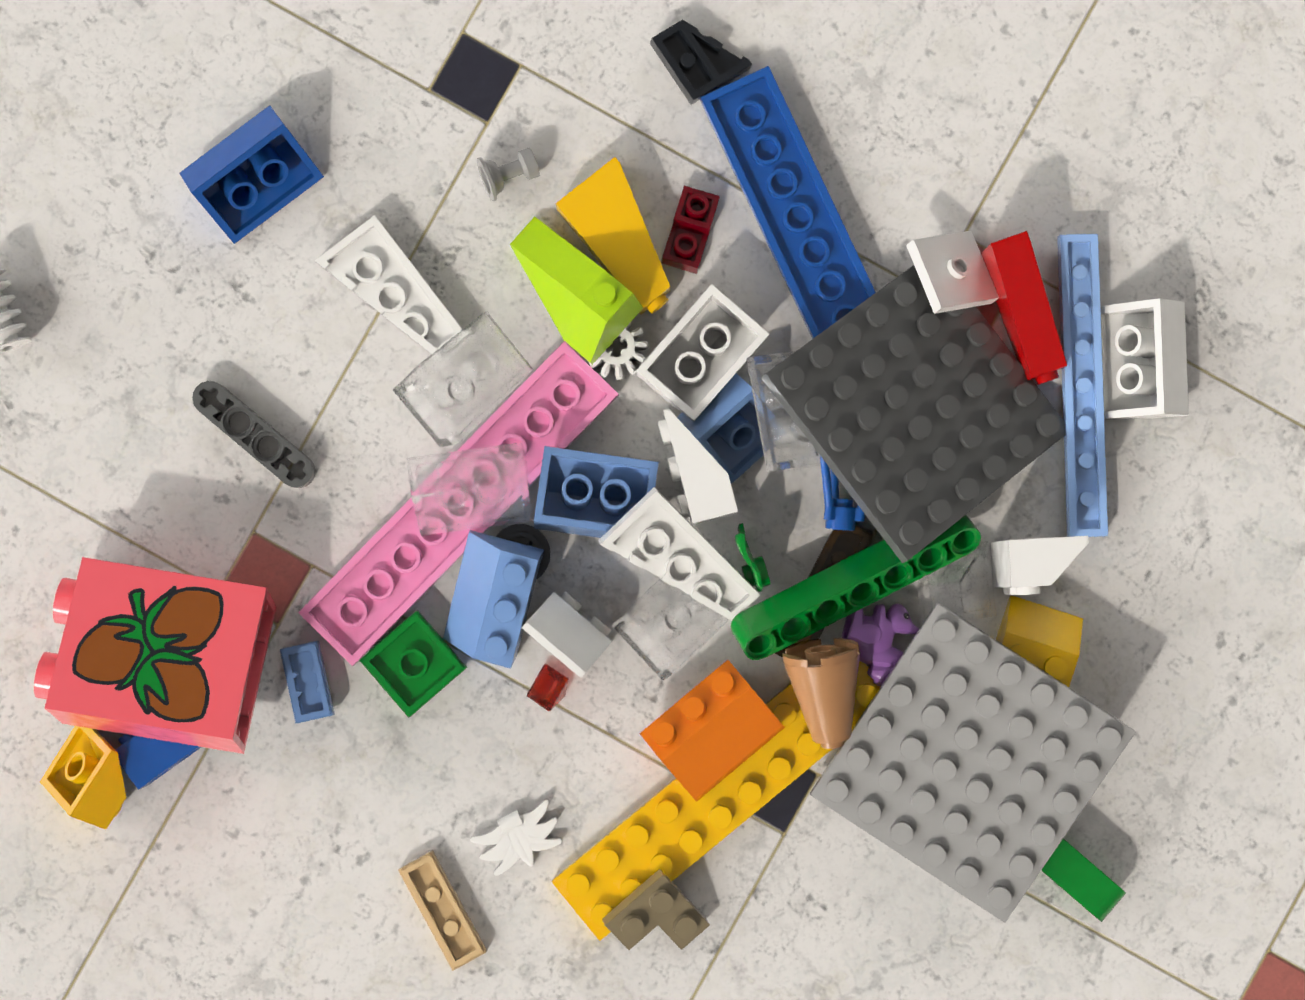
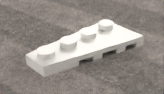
(386, 279)
(670, 547)

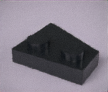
(696, 60)

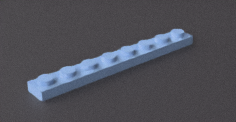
(1082, 385)

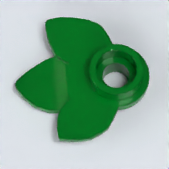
(755, 569)

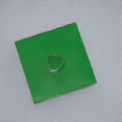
(413, 663)

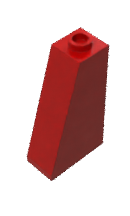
(1025, 307)

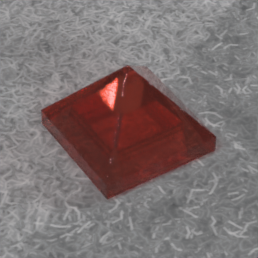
(548, 687)

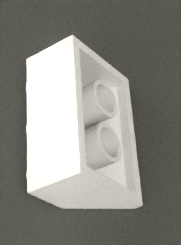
(702, 353)
(1144, 359)
(1027, 564)

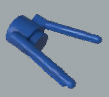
(838, 511)

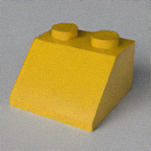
(1042, 636)

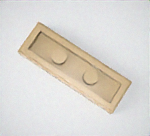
(442, 910)

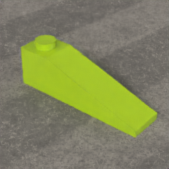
(577, 292)

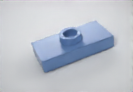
(307, 682)

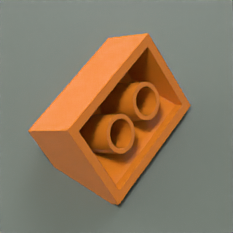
(712, 730)

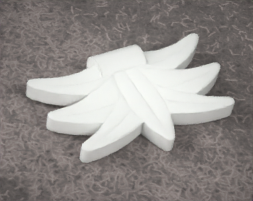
(518, 837)

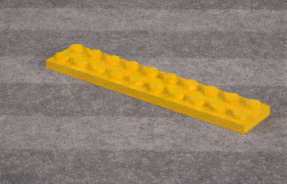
(677, 831)

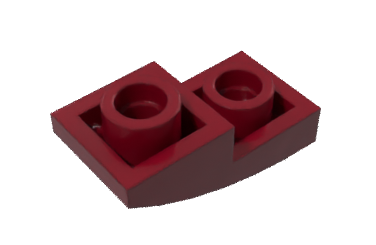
(690, 229)

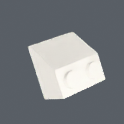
(568, 633)

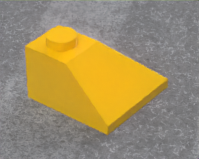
(87, 778)

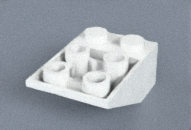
(703, 480)

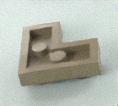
(653, 905)

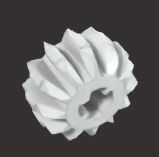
(627, 355)

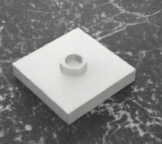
(952, 271)

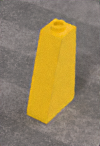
(614, 232)

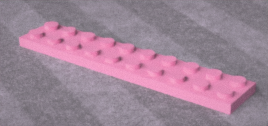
(403, 565)

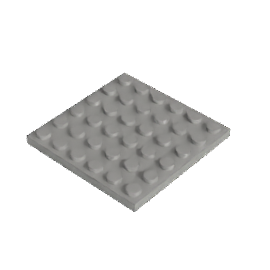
(972, 762)

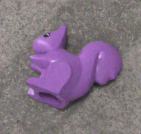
(876, 637)

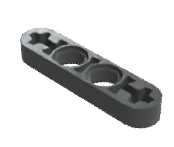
(254, 434)

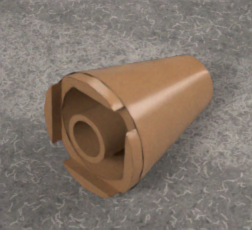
(825, 687)

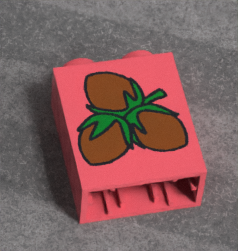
(157, 654)

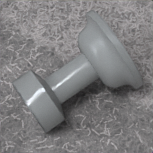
(494, 176)

